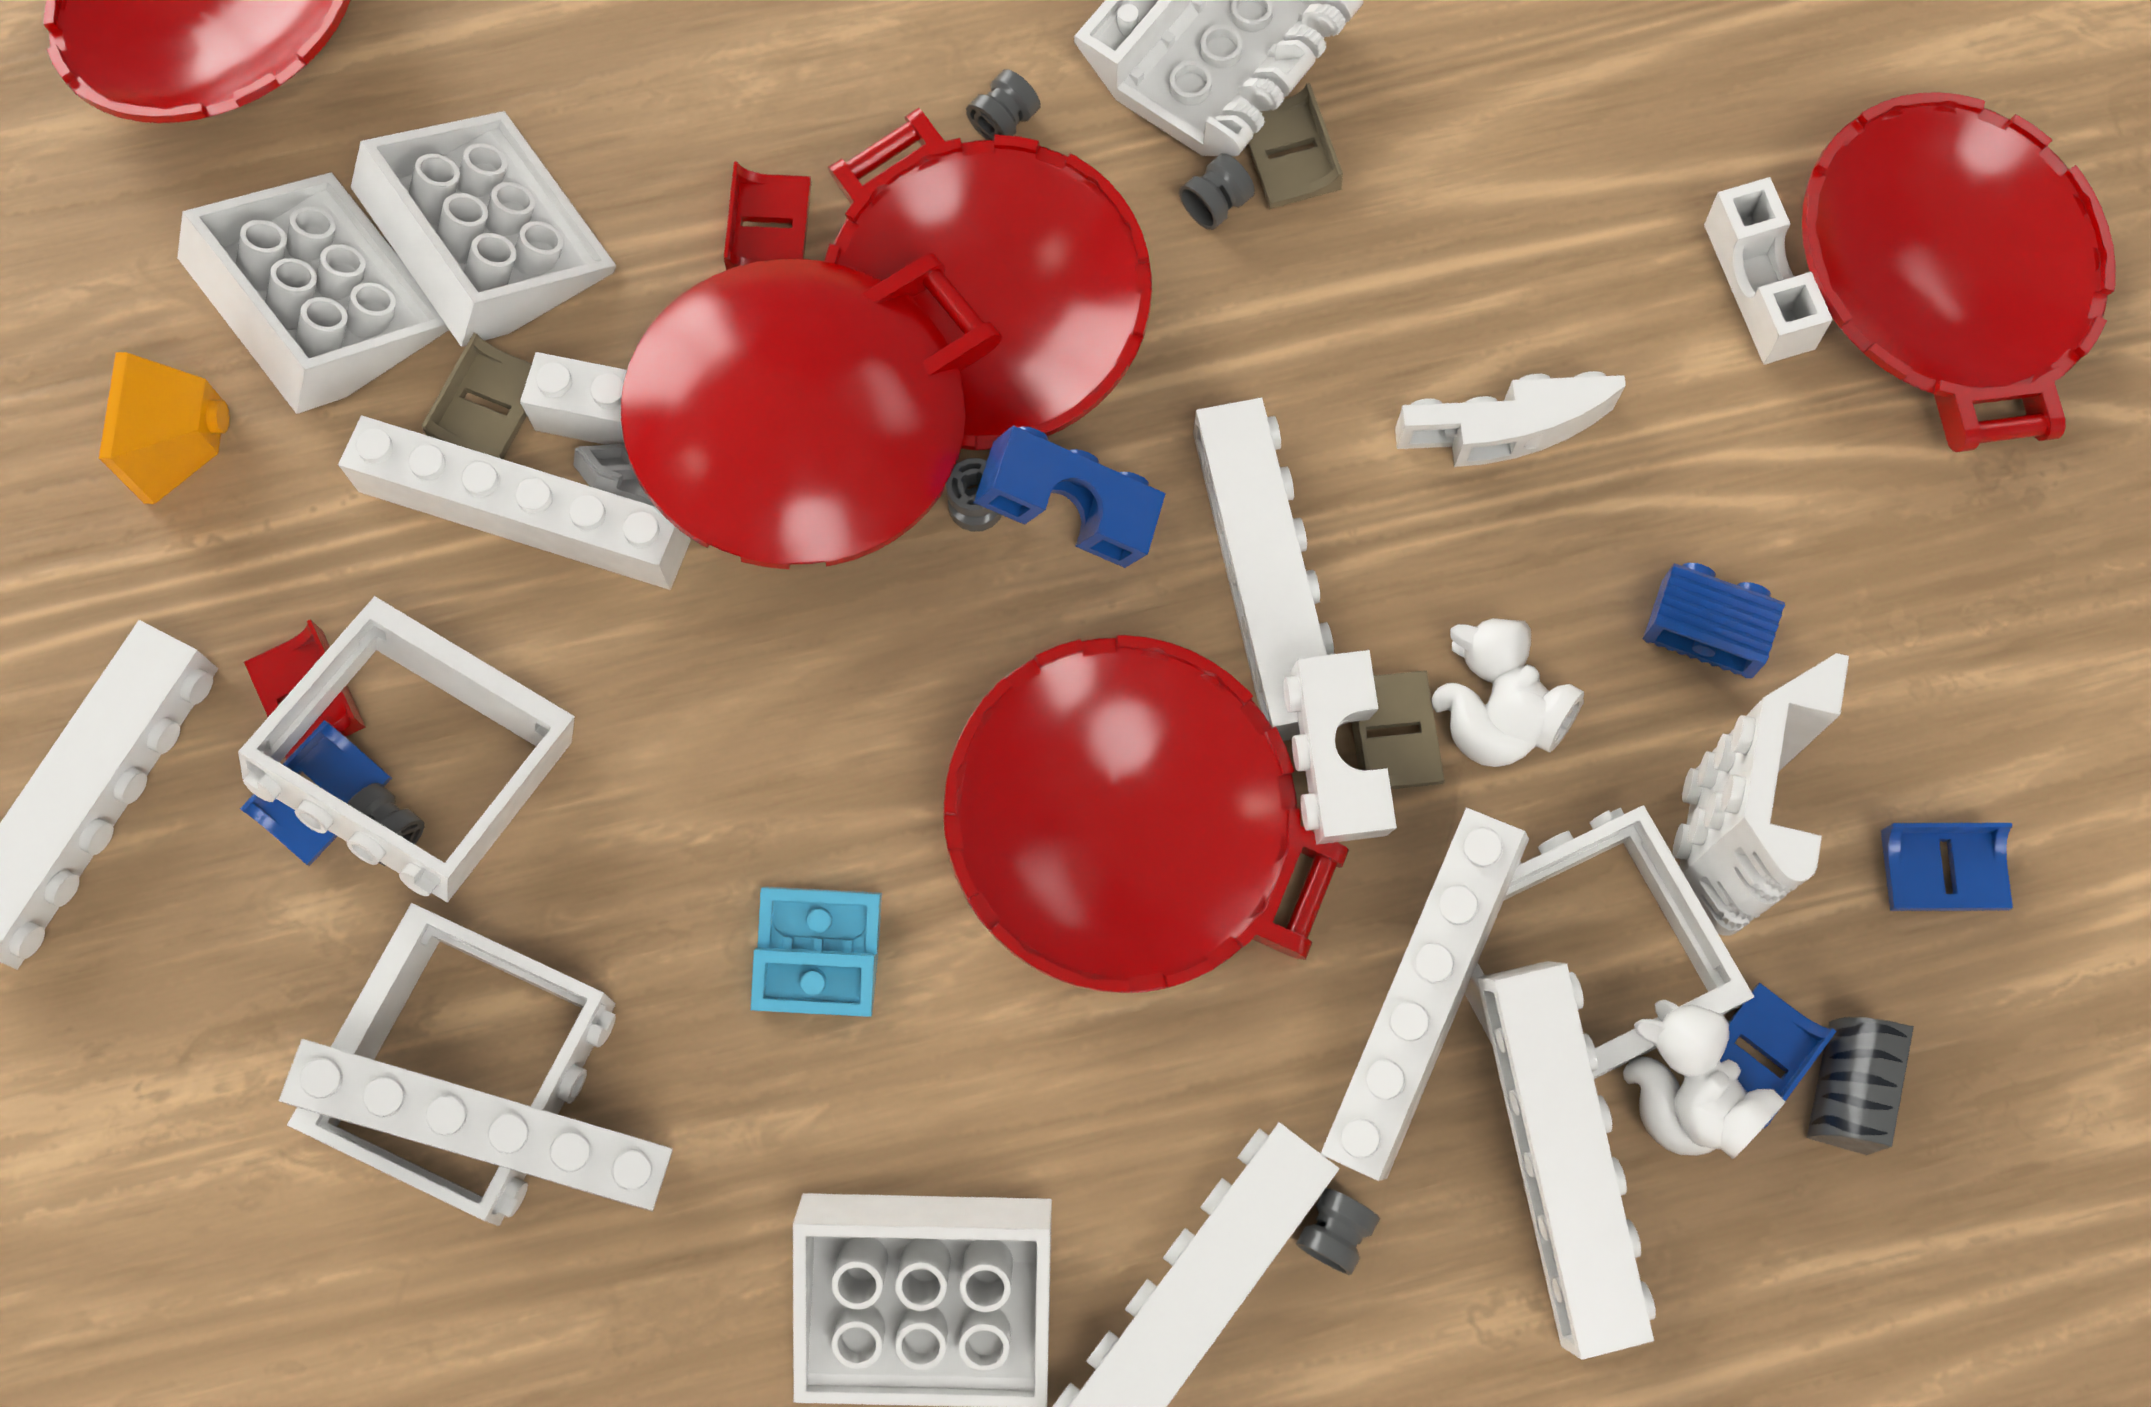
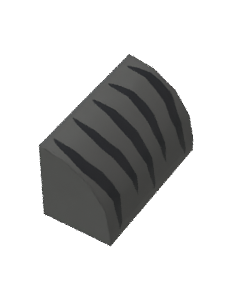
(1860, 1084)

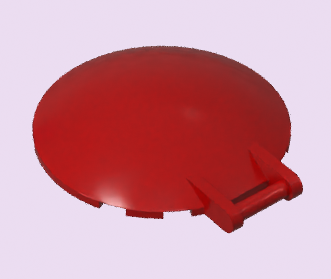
(183, 55)
(1029, 246)
(1960, 258)
(800, 408)
(1129, 818)

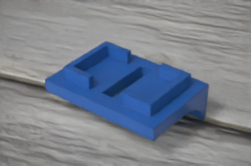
(335, 767)
(1975, 859)
(1779, 1035)

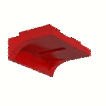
(766, 200)
(284, 666)

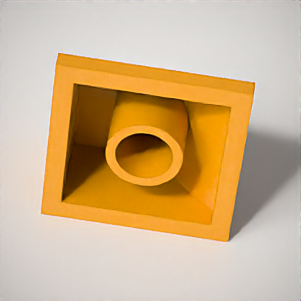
(159, 425)

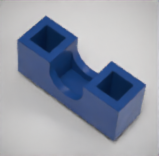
(1114, 506)

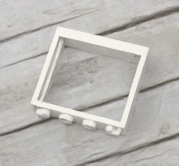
(448, 668)
(1674, 896)
(380, 1007)

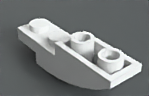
(1530, 419)

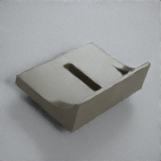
(1300, 173)
(491, 376)
(1411, 757)

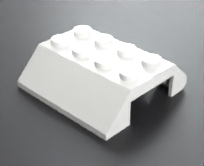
(1208, 63)
(1728, 845)

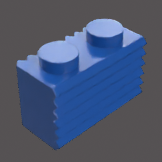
(1714, 619)

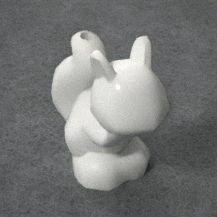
(1520, 707)
(1711, 1104)

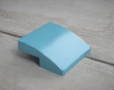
(816, 951)

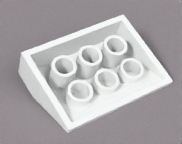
(478, 223)
(308, 287)
(921, 1300)

